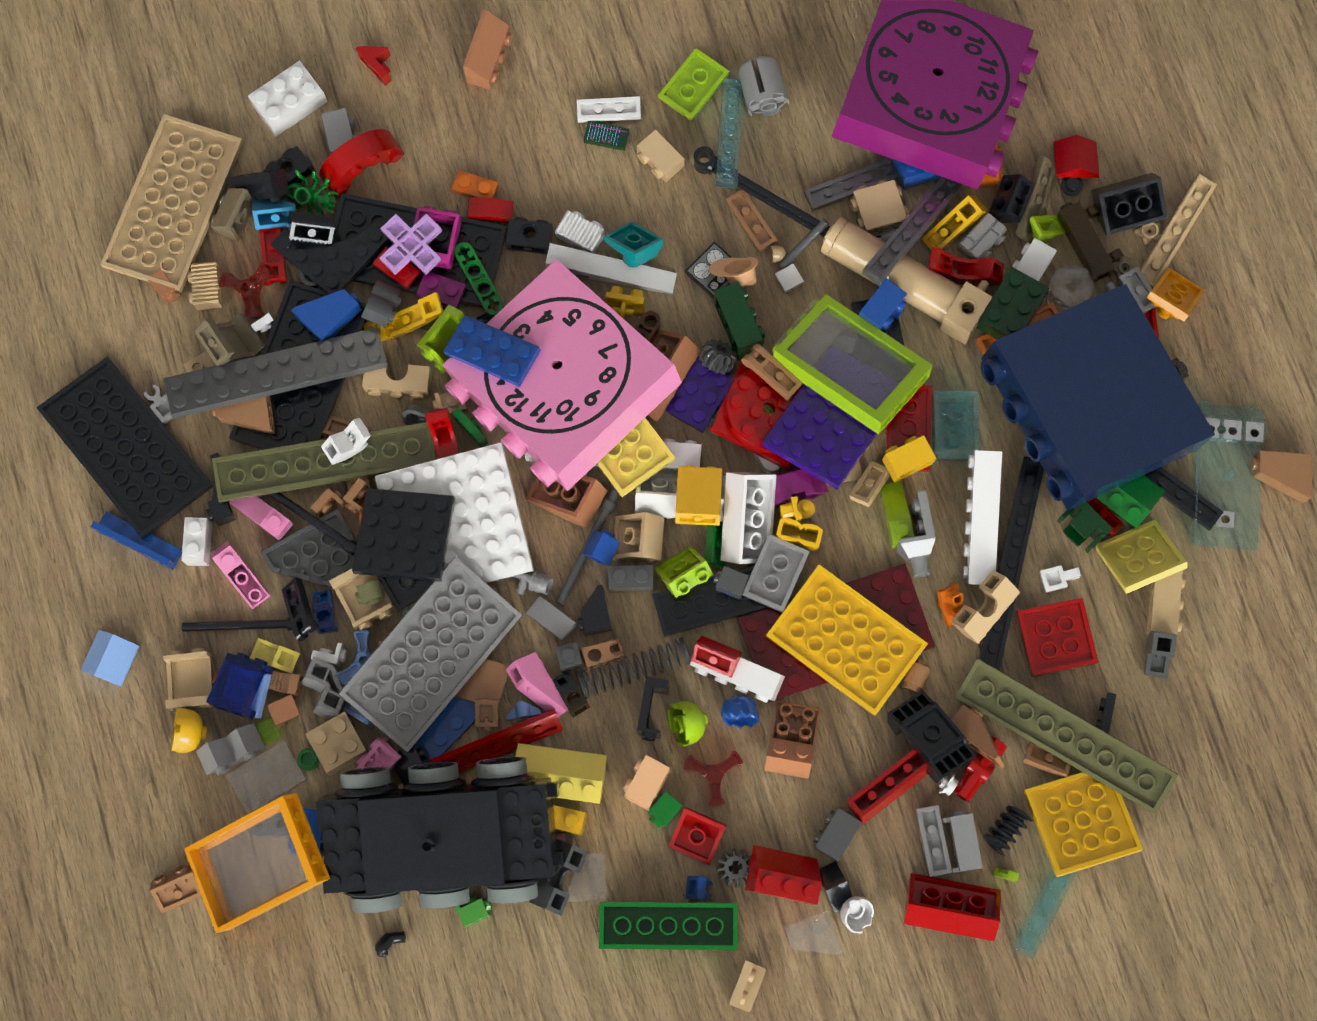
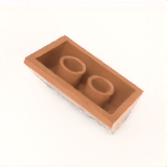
(487, 51)

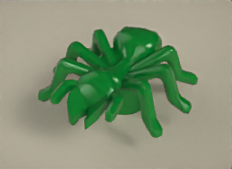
(307, 194)

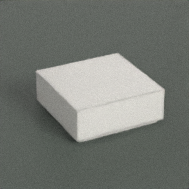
(789, 278)

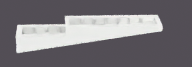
(612, 270)

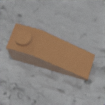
(977, 733)

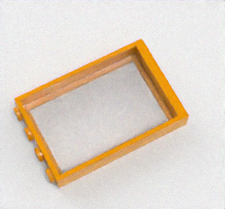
(256, 863)

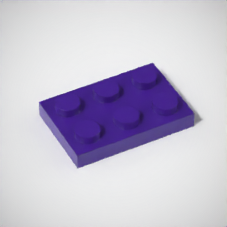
(699, 396)

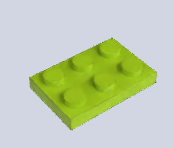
(693, 84)

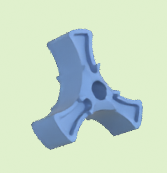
(362, 638)

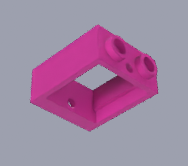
(448, 217)

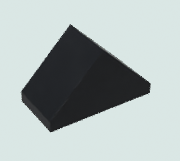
(835, 886)

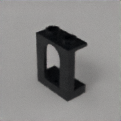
(652, 685)

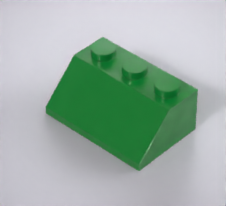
(1133, 499)

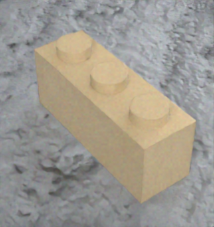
(1165, 604)

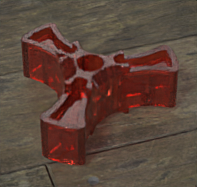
(250, 288)
(714, 774)

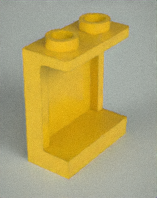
(698, 495)

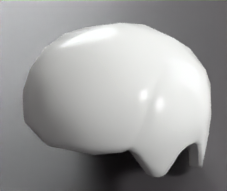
(856, 914)

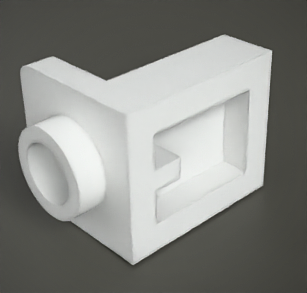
(328, 657)

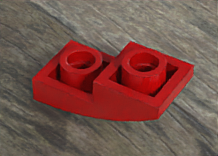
(490, 208)

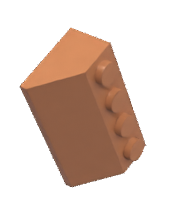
(679, 351)

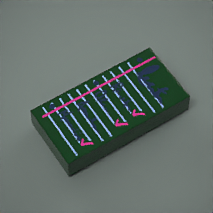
(606, 135)

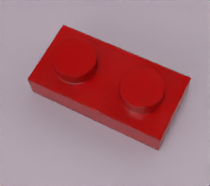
(404, 277)

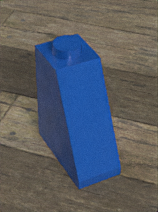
(328, 314)

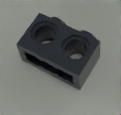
(1011, 198)

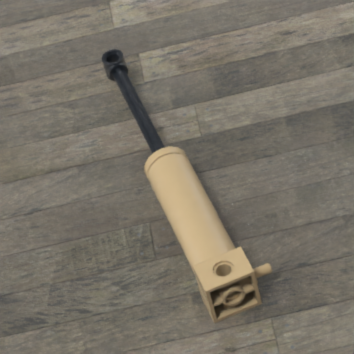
(853, 247)

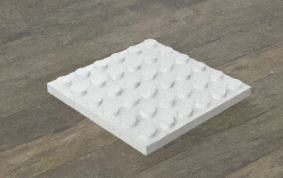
(485, 516)

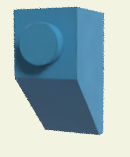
(271, 214)

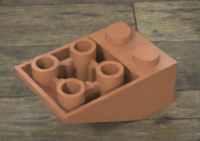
(792, 739)

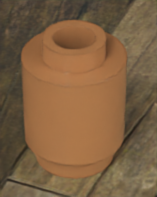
(916, 677)

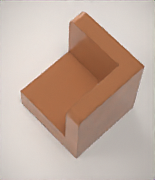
(283, 710)

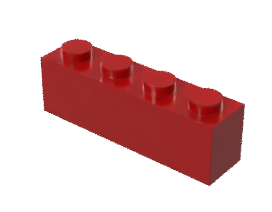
(888, 786)

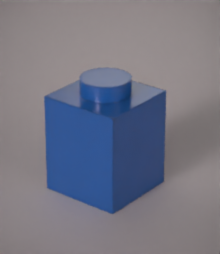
(601, 547)

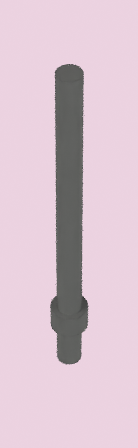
(607, 507)

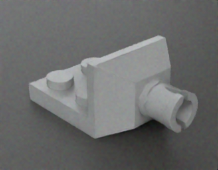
(918, 548)

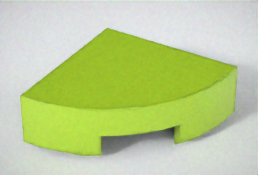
(1009, 875)

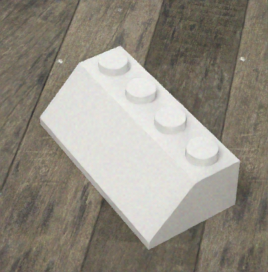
(659, 495)
(747, 515)

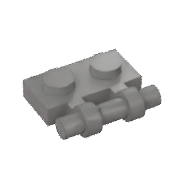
(1138, 286)

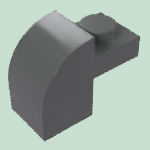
(1159, 649)

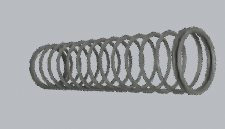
(682, 646)

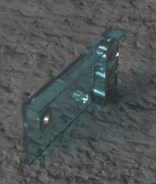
(1226, 477)

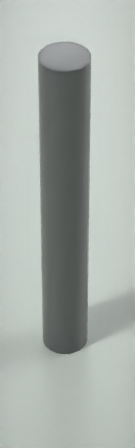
(803, 244)

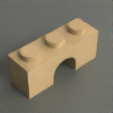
(415, 383)
(998, 596)

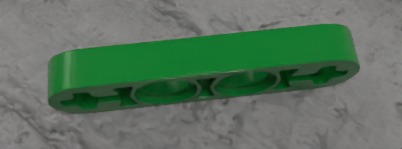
(481, 278)

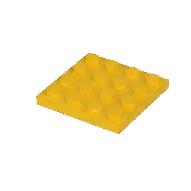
(1081, 823)

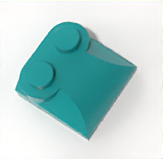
(635, 243)

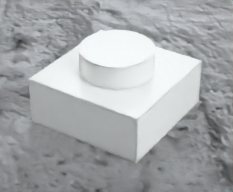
(263, 323)

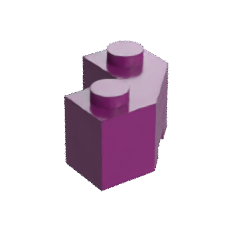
(798, 484)

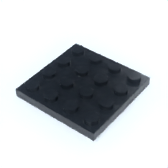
(403, 535)

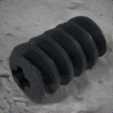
(1006, 829)

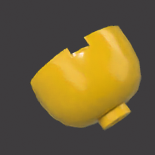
(187, 731)

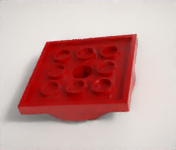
(743, 417)

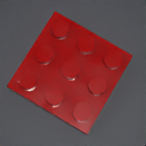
(1057, 637)

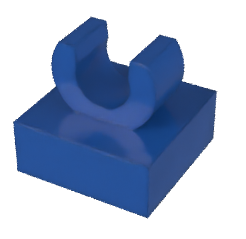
(697, 888)

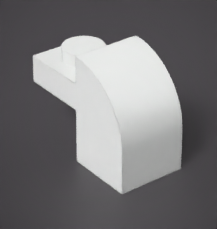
(346, 443)

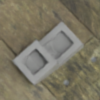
(551, 618)

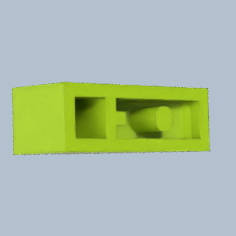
(896, 513)

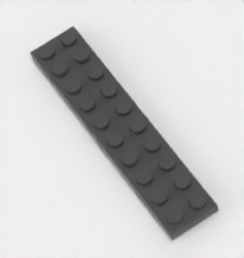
(275, 373)

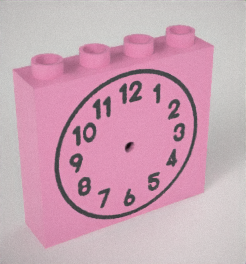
(582, 390)

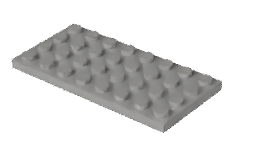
(430, 654)

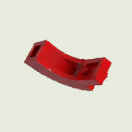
(962, 269)
(442, 432)

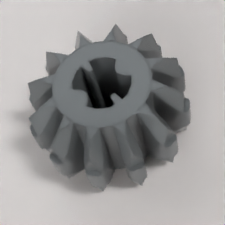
(718, 356)
(729, 862)

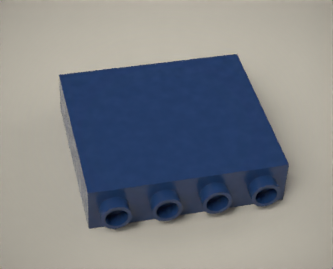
(1095, 397)

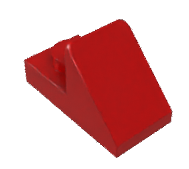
(374, 59)

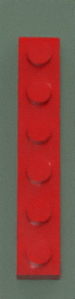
(503, 741)

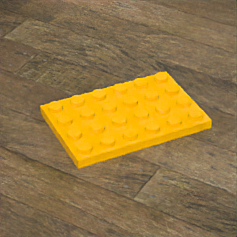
(846, 640)

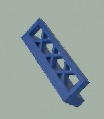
(151, 546)

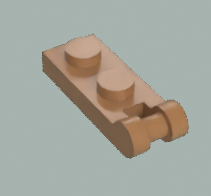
(772, 371)

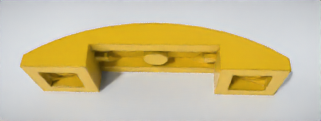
(410, 319)

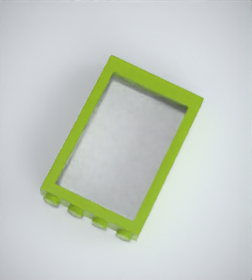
(852, 363)

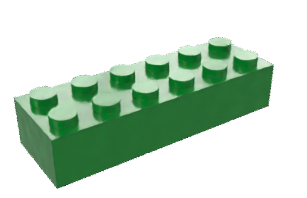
(668, 926)

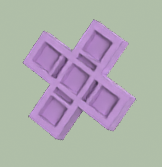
(410, 244)

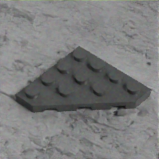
(312, 553)

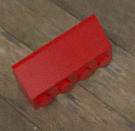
(952, 907)

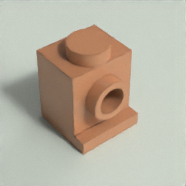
(165, 292)

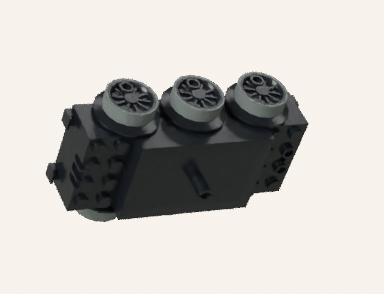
(439, 834)

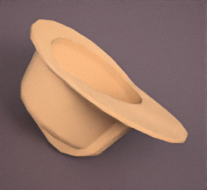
(736, 270)

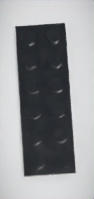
(701, 607)

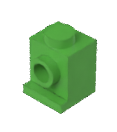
(474, 911)

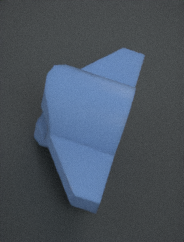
(522, 710)

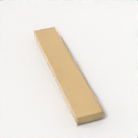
(1177, 229)

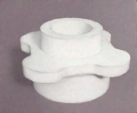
(948, 784)

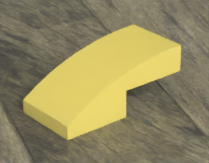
(276, 656)

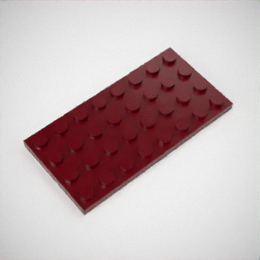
(887, 589)

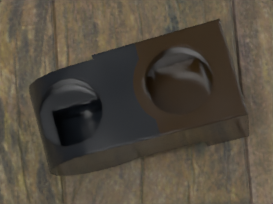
(571, 694)

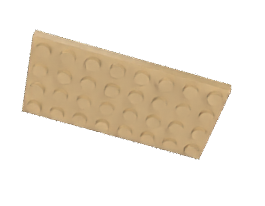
(172, 202)

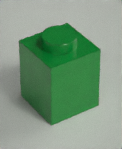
(664, 810)

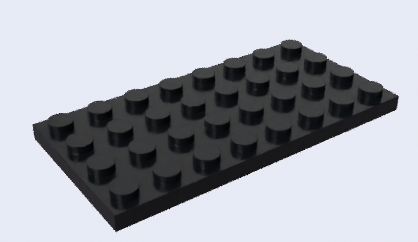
(487, 239)
(302, 412)
(124, 447)

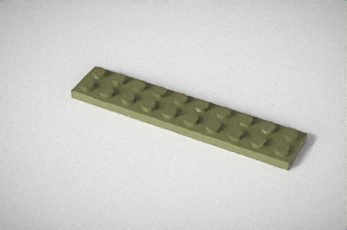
(308, 466)
(1066, 735)

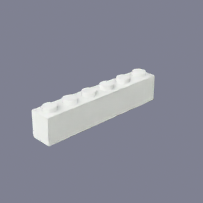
(983, 516)

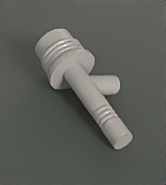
(537, 582)

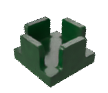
(1085, 524)

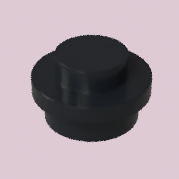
(1072, 186)

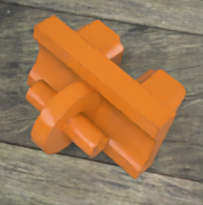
(950, 602)

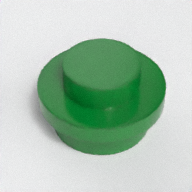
(308, 759)

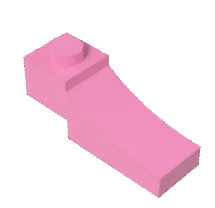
(263, 515)

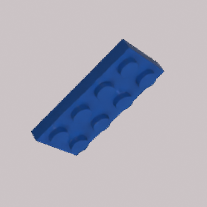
(492, 350)

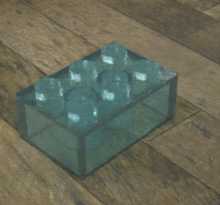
(955, 424)

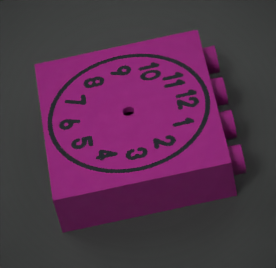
(937, 88)

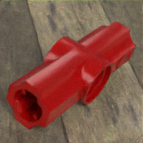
(977, 773)

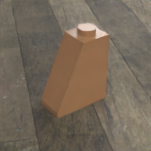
(251, 414)
(1285, 472)

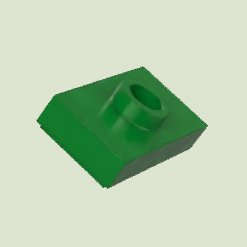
(471, 427)

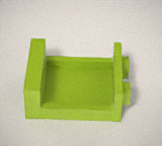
(439, 336)

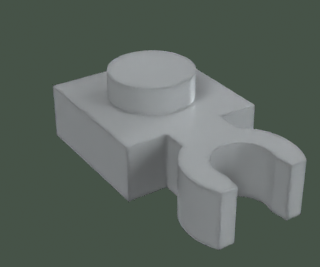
(160, 405)

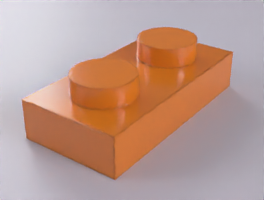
(474, 185)

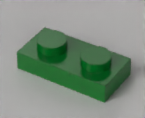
(713, 545)

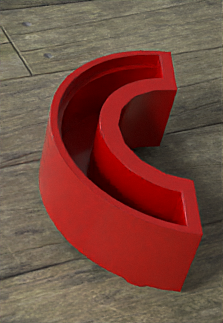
(356, 155)

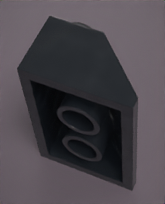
(1130, 203)

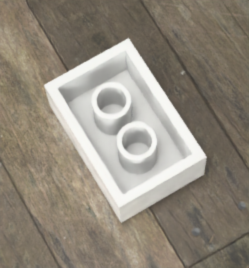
(287, 98)

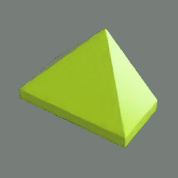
(1046, 227)

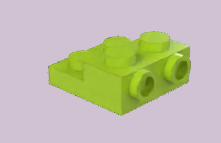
(683, 571)

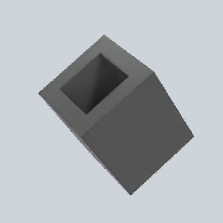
(730, 582)
(569, 657)

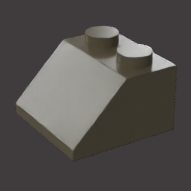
(233, 213)

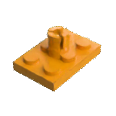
(1175, 295)

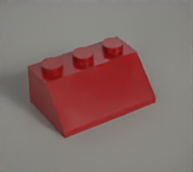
(784, 875)

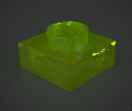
(268, 731)

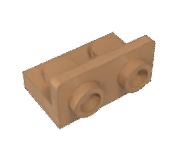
(175, 888)

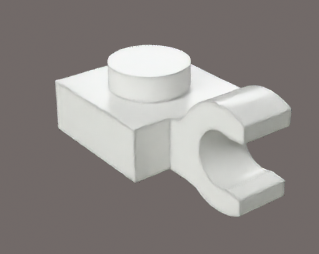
(1056, 578)

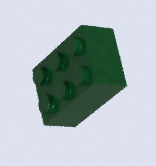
(1013, 305)
(738, 318)

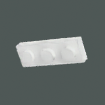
(608, 109)

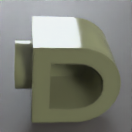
(370, 593)

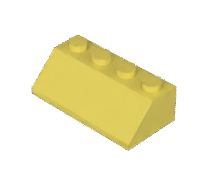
(577, 772)

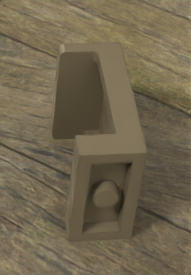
(229, 340)

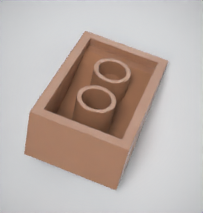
(575, 505)

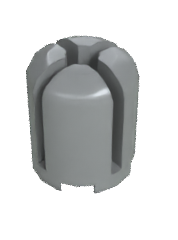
(755, 97)

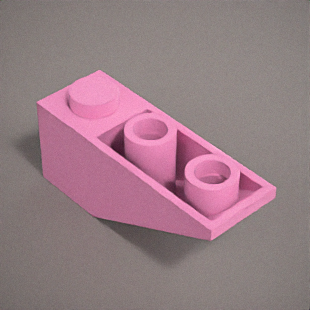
(239, 574)
(535, 683)

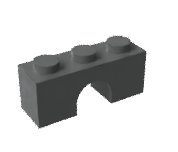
(550, 890)

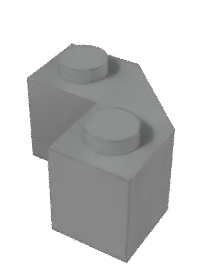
(323, 678)
(226, 752)

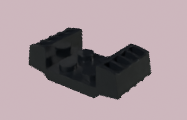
(931, 735)

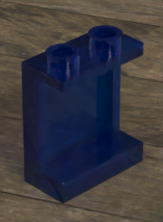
(238, 684)

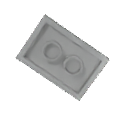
(775, 573)

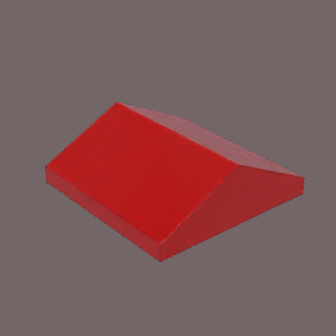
(1076, 157)
(697, 835)

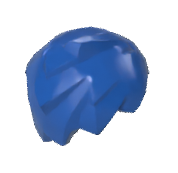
(739, 711)

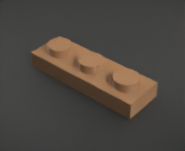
(751, 220)

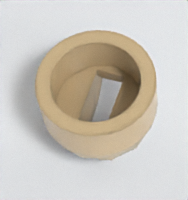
(776, 253)

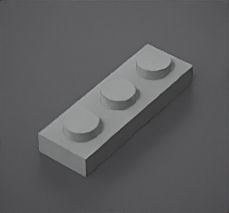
(933, 841)

